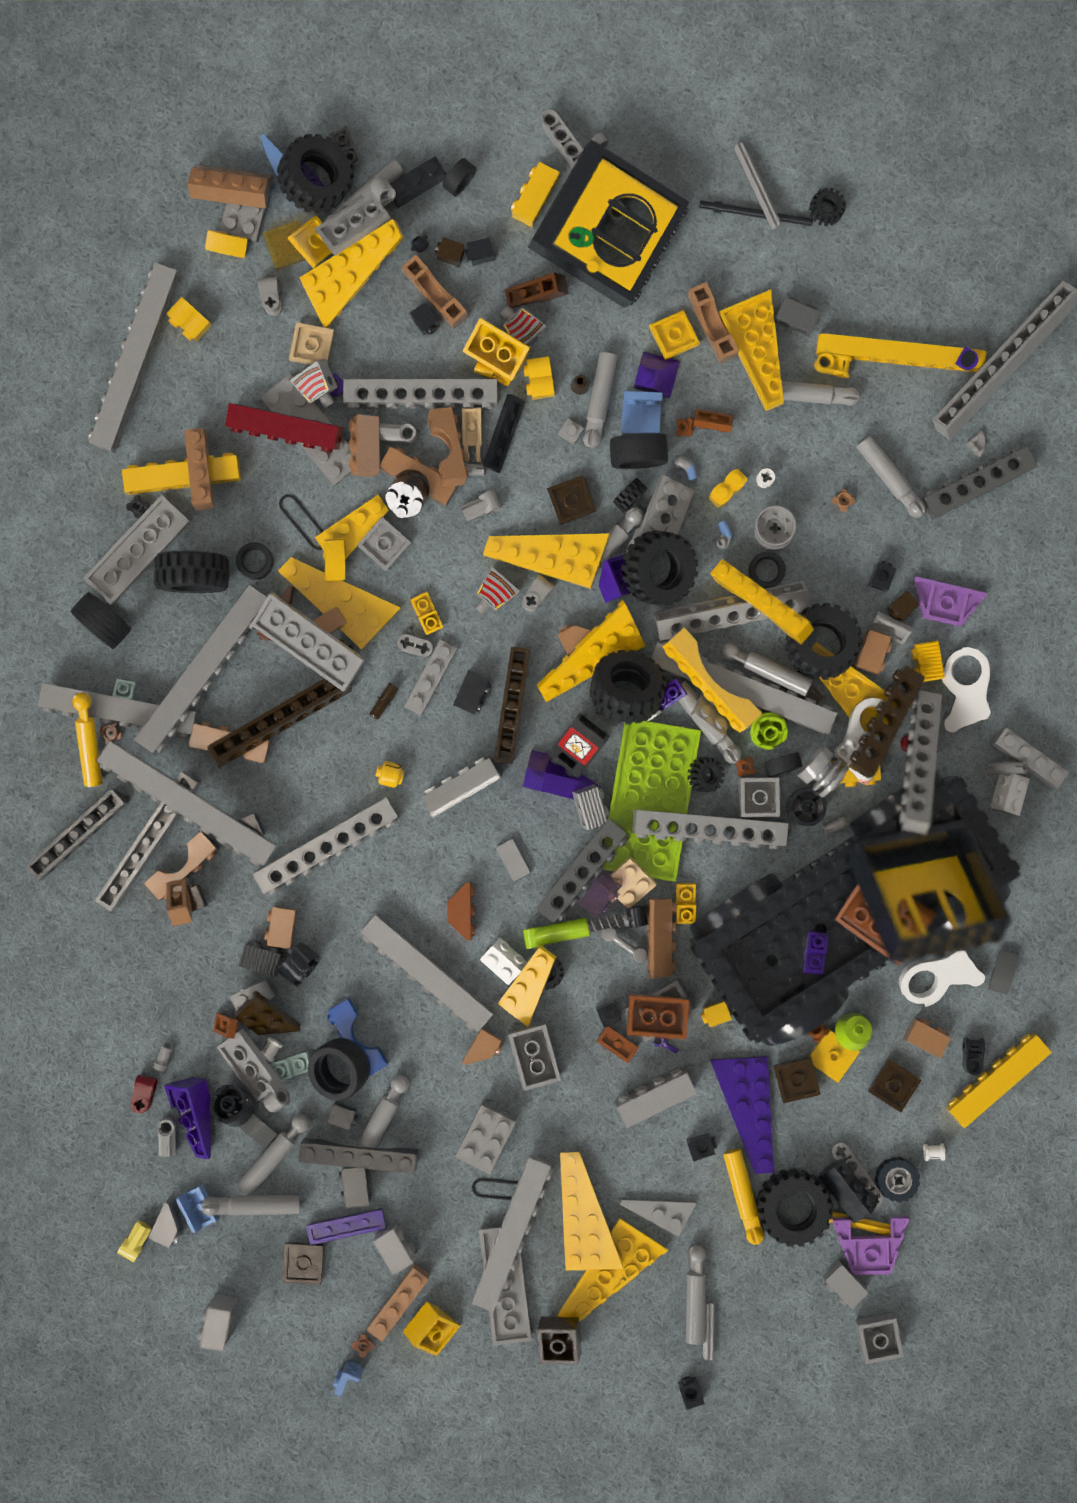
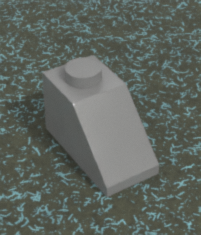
(166, 1226)

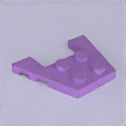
(871, 1253)

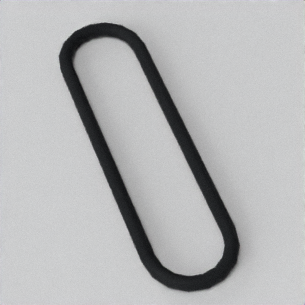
(296, 526)
(492, 1180)

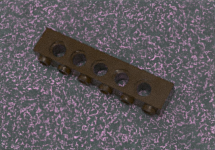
(511, 705)
(859, 760)

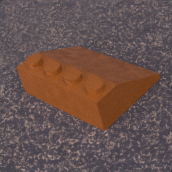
(857, 919)

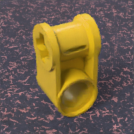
(837, 365)

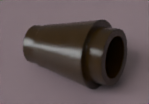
(577, 388)

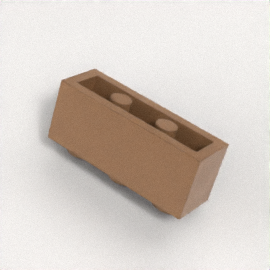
(364, 445)

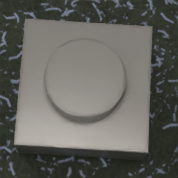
(570, 431)

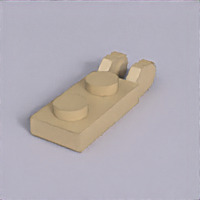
(471, 432)

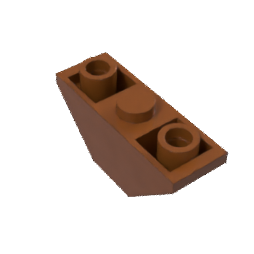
(460, 911)

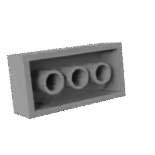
(655, 1097)

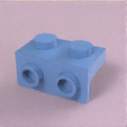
(190, 1205)
(351, 1370)

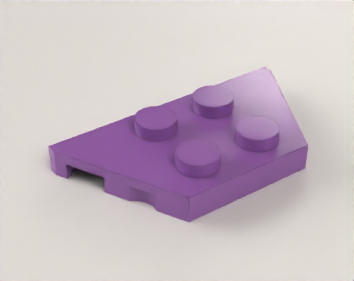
(946, 602)

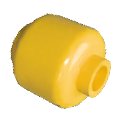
(390, 774)

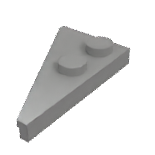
(666, 1214)

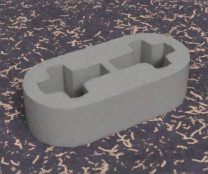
(416, 641)

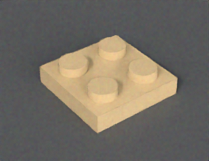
(311, 344)
(634, 882)

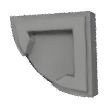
(977, 444)

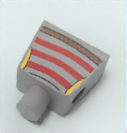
(522, 325)
(316, 383)
(495, 592)

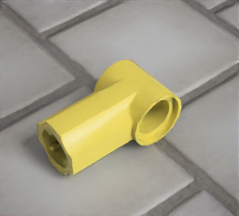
(133, 1244)

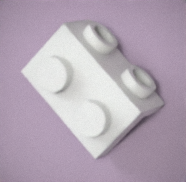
(1010, 793)
(504, 961)

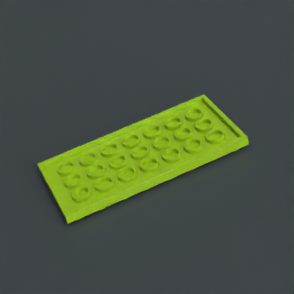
(652, 778)

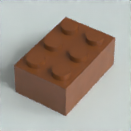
(657, 1016)

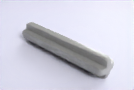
(708, 1346)

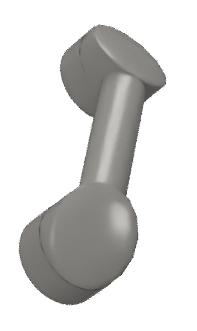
(639, 954)

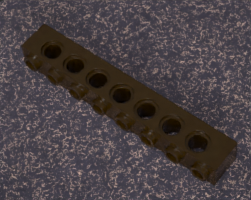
(274, 721)

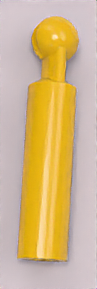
(87, 741)
(744, 1195)

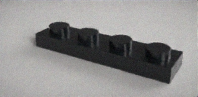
(503, 433)

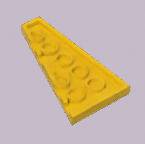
(344, 275)
(755, 336)
(564, 557)
(361, 610)
(612, 635)
(851, 689)
(585, 1228)
(595, 1286)

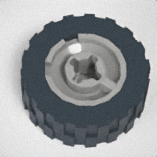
(900, 1168)

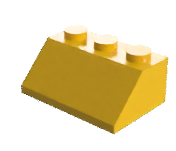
(496, 349)

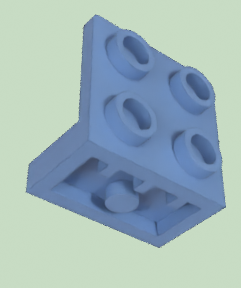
(641, 412)

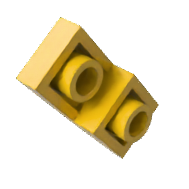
(225, 243)
(334, 559)
(426, 613)
(685, 903)

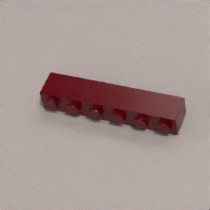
(284, 426)

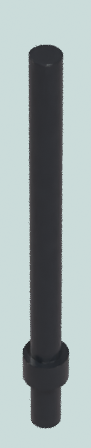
(719, 207)

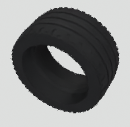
(638, 451)
(100, 620)
(322, 1078)

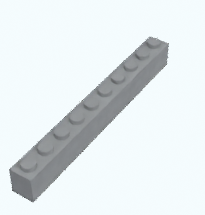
(134, 357)
(1006, 360)
(201, 672)
(762, 696)
(186, 802)

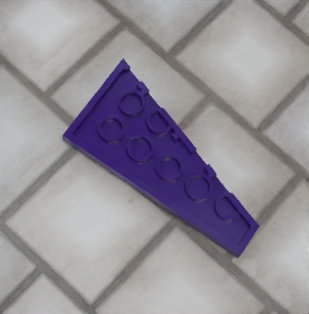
(748, 1098)

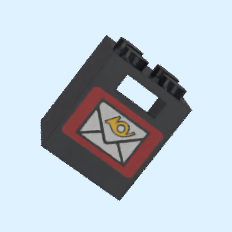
(580, 743)

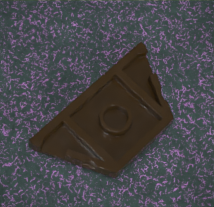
(265, 1017)

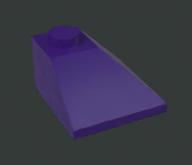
(656, 374)
(611, 580)

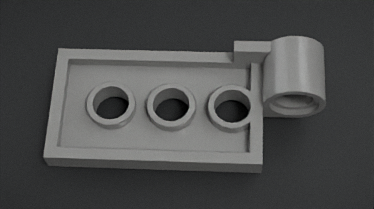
(374, 197)
(659, 505)
(275, 1092)

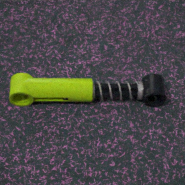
(580, 928)

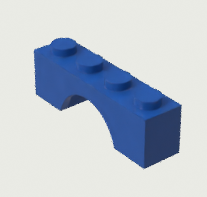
(343, 1017)

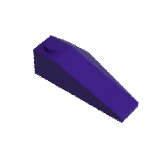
(551, 778)
(193, 1104)

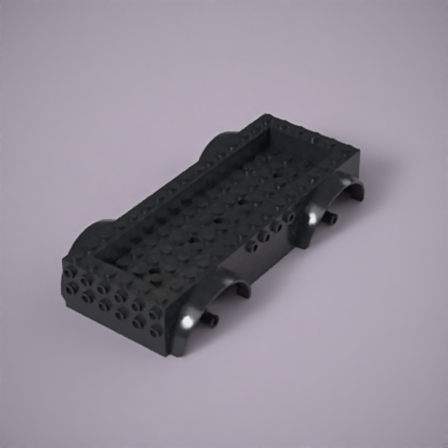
(776, 916)

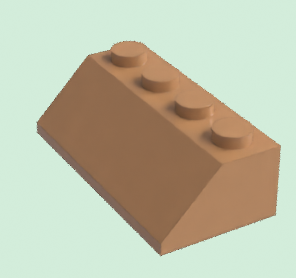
(229, 186)
(660, 937)

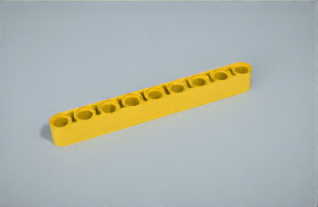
(895, 352)

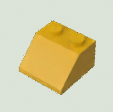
(431, 1329)

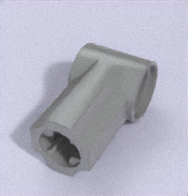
(395, 433)
(483, 505)
(167, 1138)

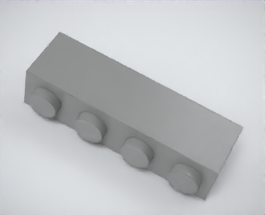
(1037, 762)

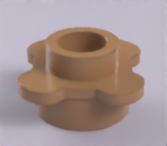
(849, 500)

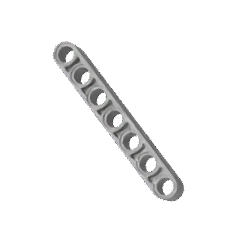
(567, 144)

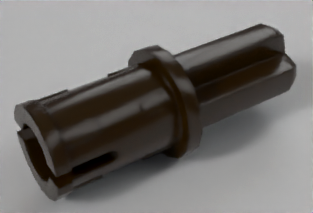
(383, 701)

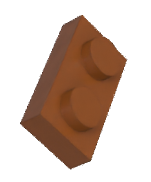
(713, 420)
(225, 1025)
(617, 1044)

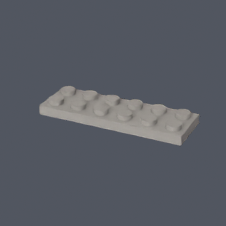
(287, 400)
(136, 550)
(307, 642)
(511, 1319)

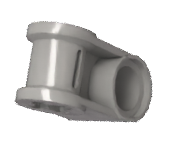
(270, 292)
(539, 591)

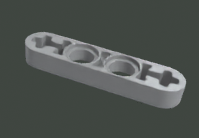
(859, 1171)

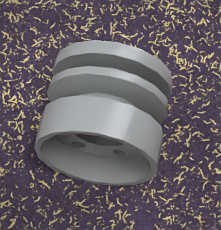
(784, 522)
(823, 771)

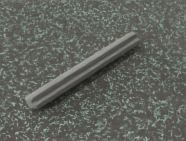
(757, 185)

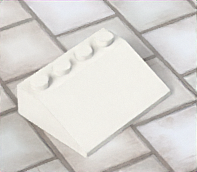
(460, 787)

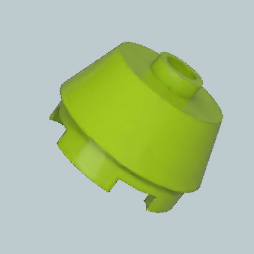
(768, 730)
(853, 1031)

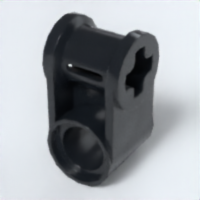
(973, 1054)

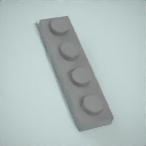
(430, 677)

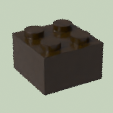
(559, 1340)

